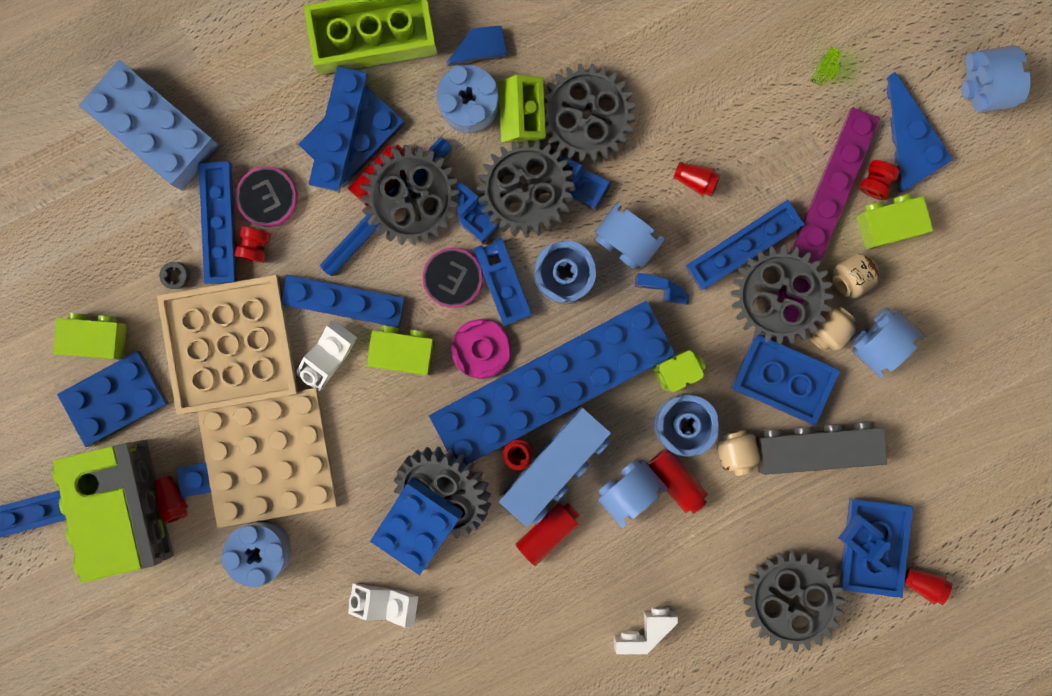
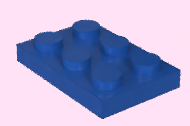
(374, 128)
(785, 379)
(112, 398)
(895, 524)
(416, 526)

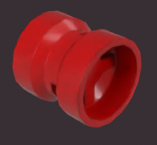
(879, 179)
(252, 244)

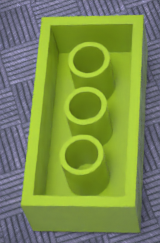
(368, 32)

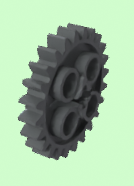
(597, 88)
(384, 205)
(532, 213)
(789, 268)
(451, 481)
(780, 624)

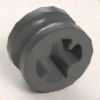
(165, 274)

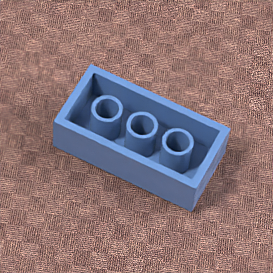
(149, 125)
(554, 466)

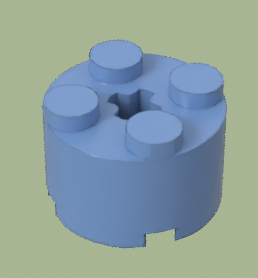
(996, 79)
(460, 83)
(629, 236)
(558, 256)
(886, 341)
(703, 423)
(631, 493)
(239, 553)

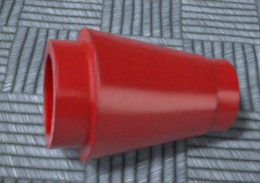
(698, 178)
(513, 459)
(169, 501)
(928, 585)

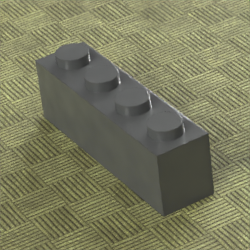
(821, 449)

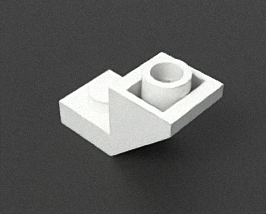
(326, 355)
(383, 603)
(656, 626)

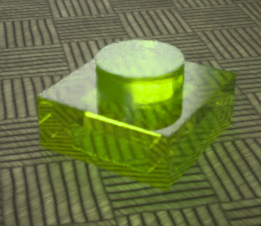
(827, 66)

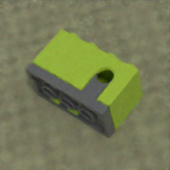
(111, 510)

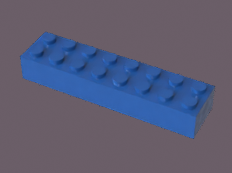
(552, 384)

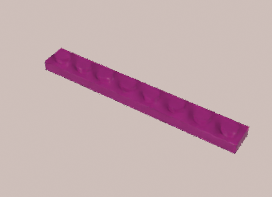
(830, 196)

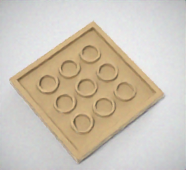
(227, 344)
(267, 459)

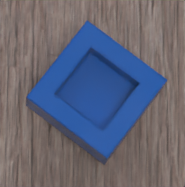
(193, 480)

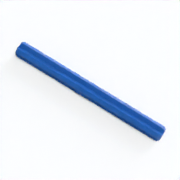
(363, 230)

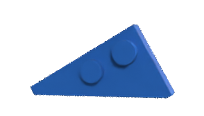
(916, 143)

